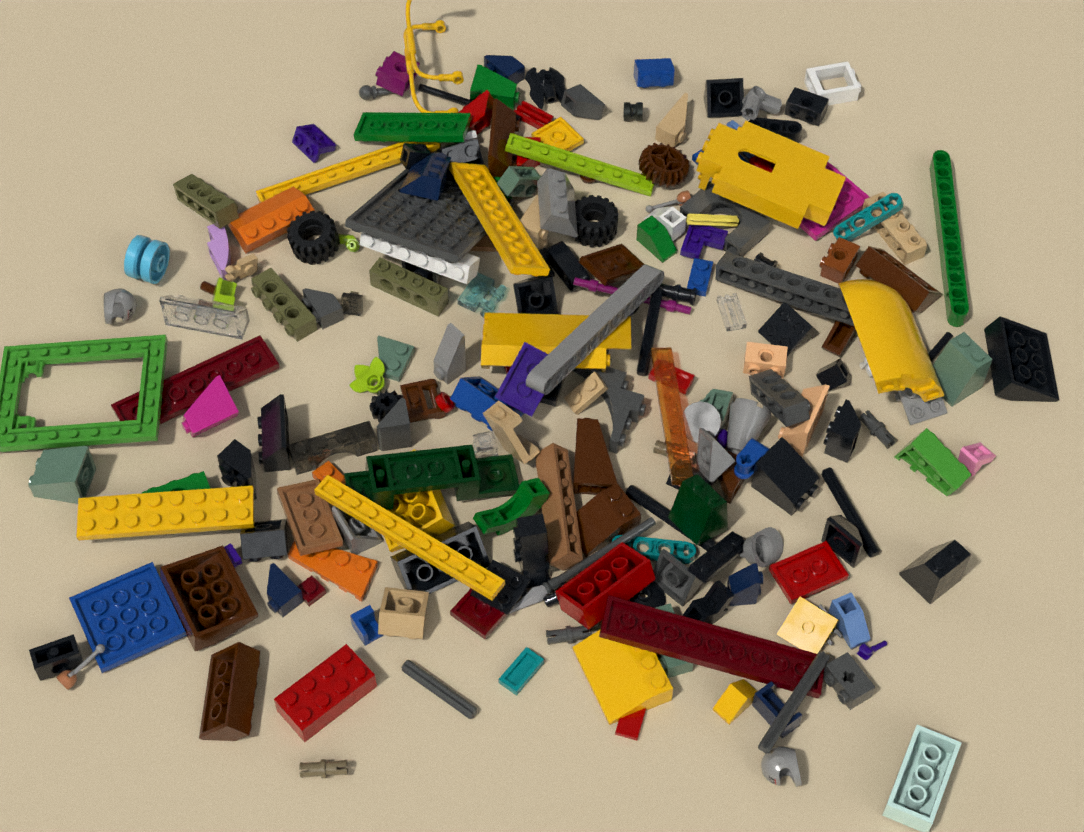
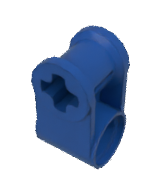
(748, 458)

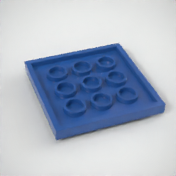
(127, 616)

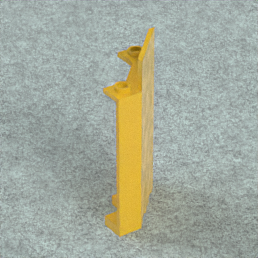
(507, 332)

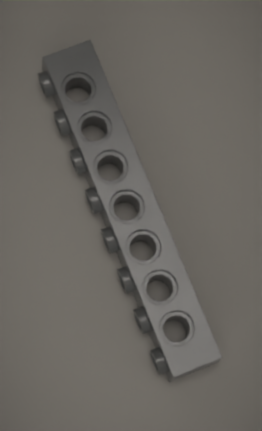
(783, 286)

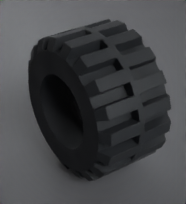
(600, 210)
(309, 225)

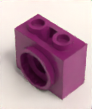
(394, 74)

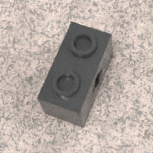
(848, 681)

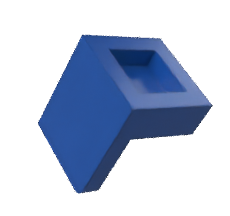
(365, 625)

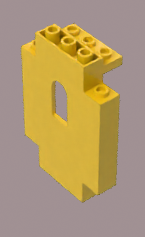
(793, 190)

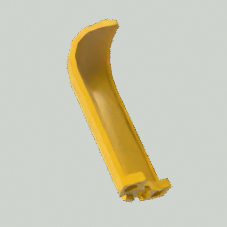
(890, 339)

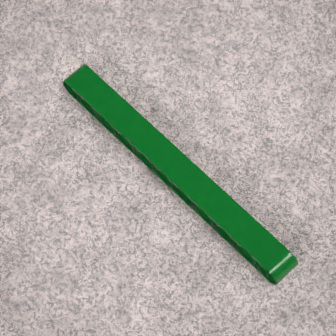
(949, 239)

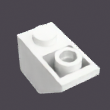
(672, 219)

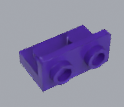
(312, 141)

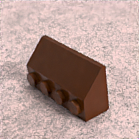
(502, 125)
(891, 272)
(230, 693)

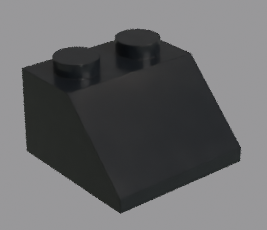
(264, 540)

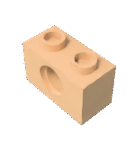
(758, 353)

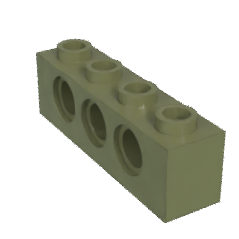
(206, 201)
(409, 286)
(283, 304)

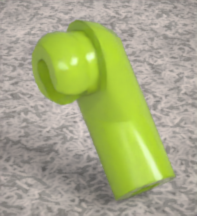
(350, 242)

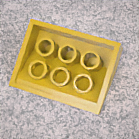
(424, 511)
(622, 676)

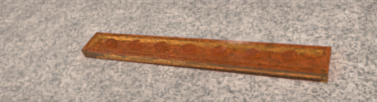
(671, 415)

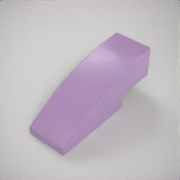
(219, 249)

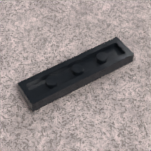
(717, 557)

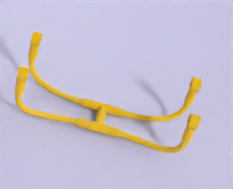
(411, 64)

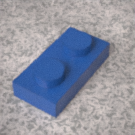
(700, 276)

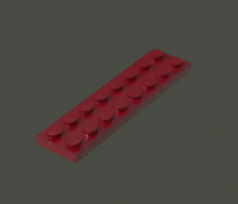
(181, 390)

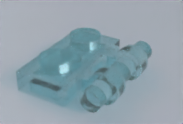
(476, 292)

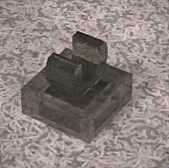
(352, 303)

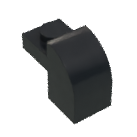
(712, 605)

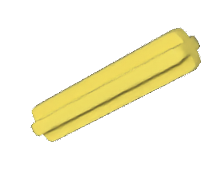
(712, 220)

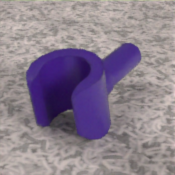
(866, 652)

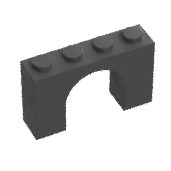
(751, 226)

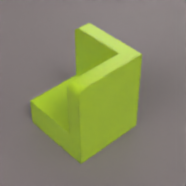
(224, 292)

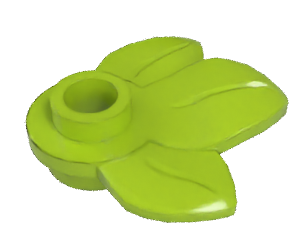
(367, 376)

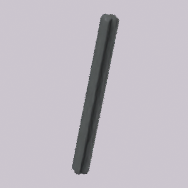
(793, 702)

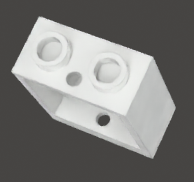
(838, 95)

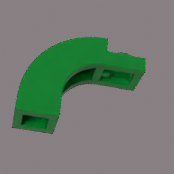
(523, 503)

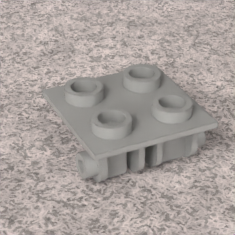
(917, 409)

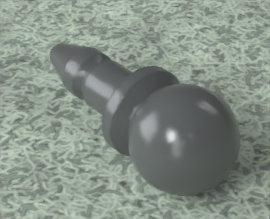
(367, 92)

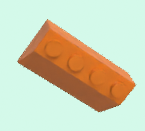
(269, 219)

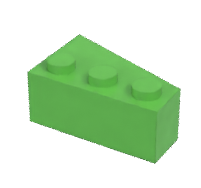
(935, 462)

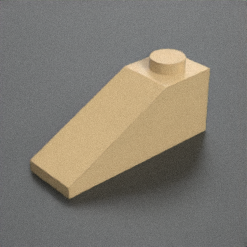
(672, 126)

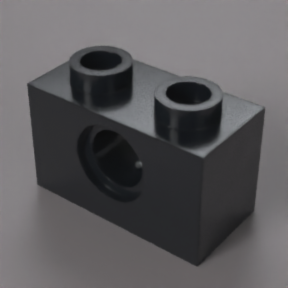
(806, 106)
(56, 657)

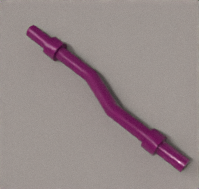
(595, 286)

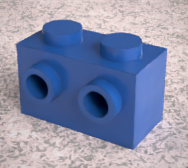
(654, 72)

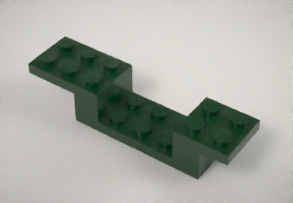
(434, 470)

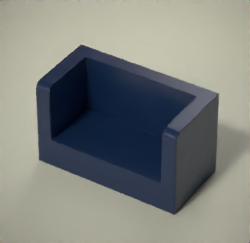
(770, 705)

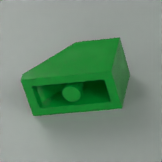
(655, 238)

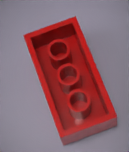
(617, 574)
(325, 692)

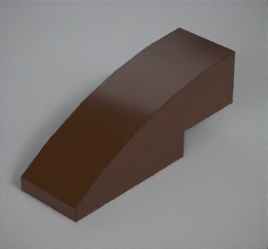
(839, 338)

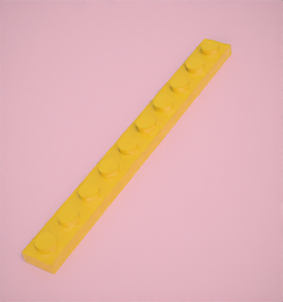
(342, 171)
(410, 537)

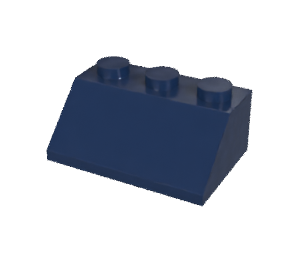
(427, 177)

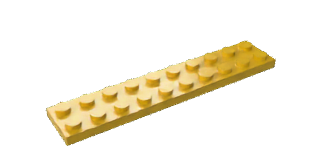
(499, 220)

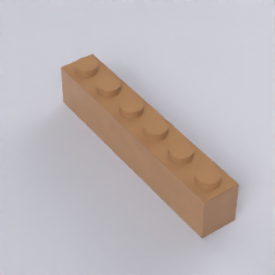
(559, 507)

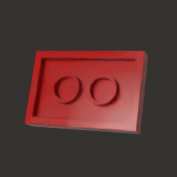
(808, 572)

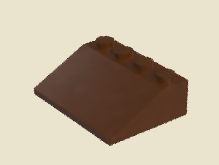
(208, 596)

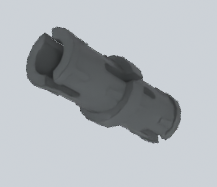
(877, 429)
(567, 634)

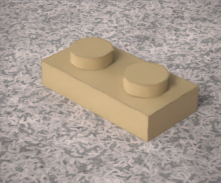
(586, 393)

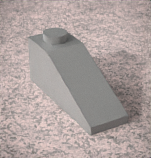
(450, 356)

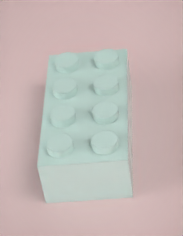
(922, 779)

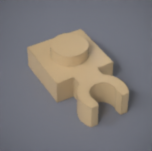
(245, 267)

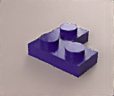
(702, 236)

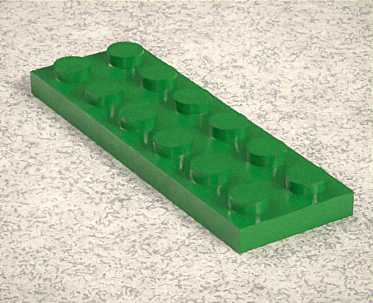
(412, 127)

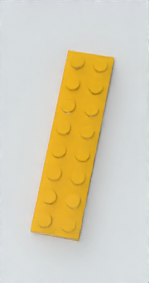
(165, 513)

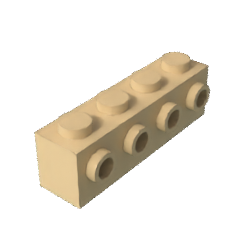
(898, 233)

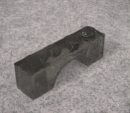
(355, 439)

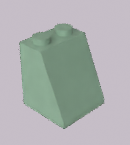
(961, 368)
(63, 474)

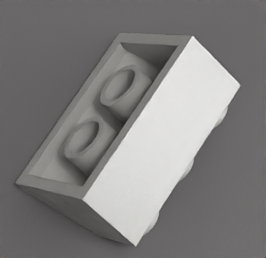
(557, 203)

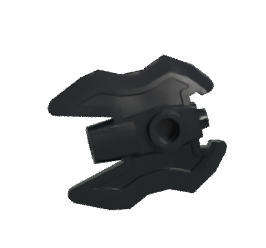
(545, 85)

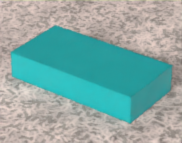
(521, 671)

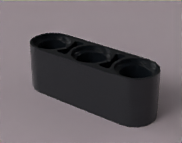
(785, 128)
(566, 265)

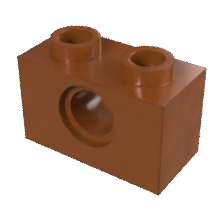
(839, 260)

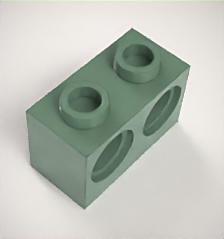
(519, 181)

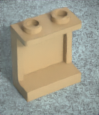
(502, 422)

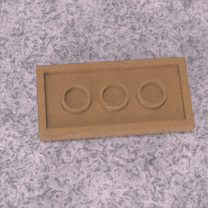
(309, 518)

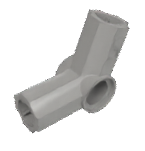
(759, 100)

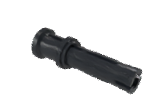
(679, 293)

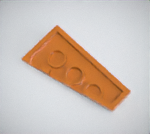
(340, 567)

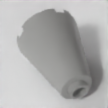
(745, 423)

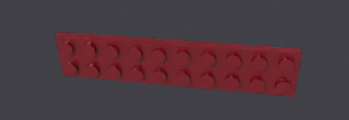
(707, 645)

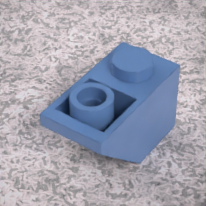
(851, 620)

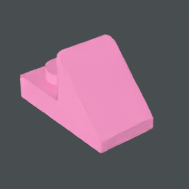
(975, 456)

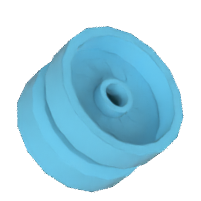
(146, 259)

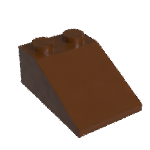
(604, 518)

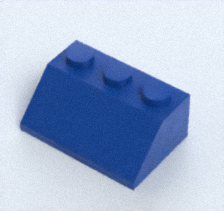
(477, 396)

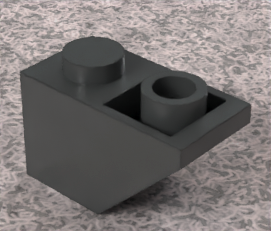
(582, 103)
(323, 307)

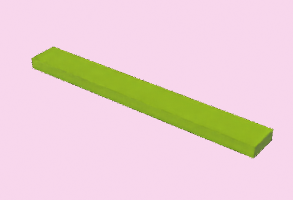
(579, 164)

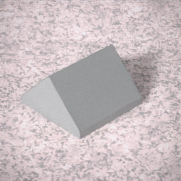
(711, 456)
(355, 533)

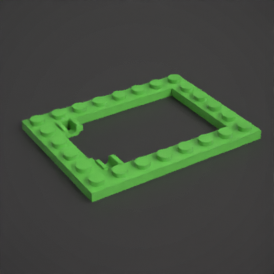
(26, 359)

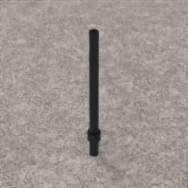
(448, 96)

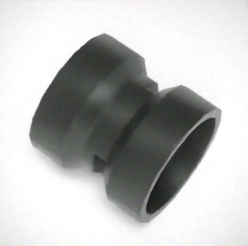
(637, 111)

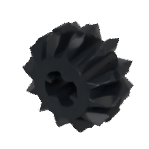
(383, 404)

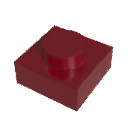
(311, 590)

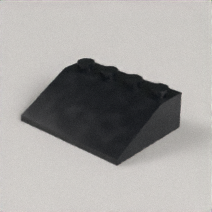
(1020, 362)

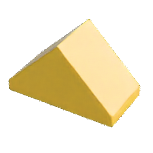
(734, 700)

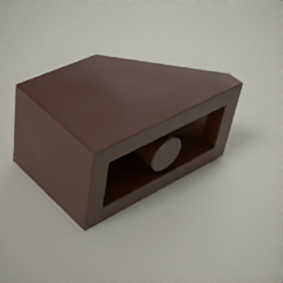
(729, 481)

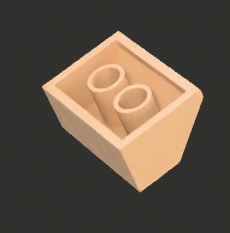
(801, 433)

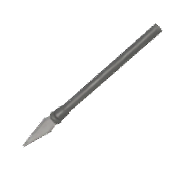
(537, 593)

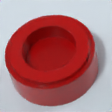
(444, 402)

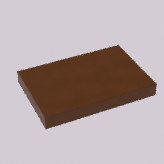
(611, 264)

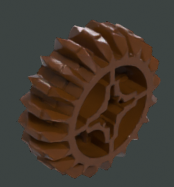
(664, 165)

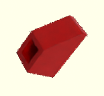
(480, 111)

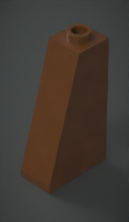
(592, 462)

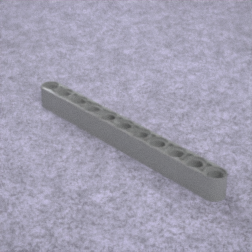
(594, 329)

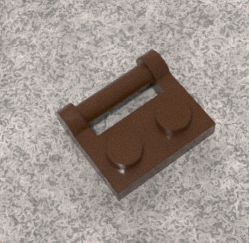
(416, 401)

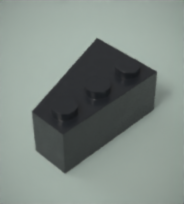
(531, 548)

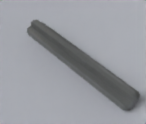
(439, 689)

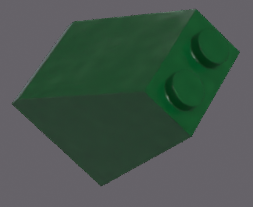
(699, 510)

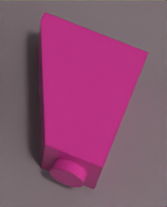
(210, 409)

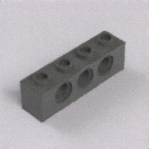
(779, 397)

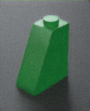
(497, 85)

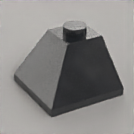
(536, 295)
(843, 539)

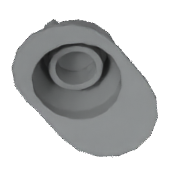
(763, 547)

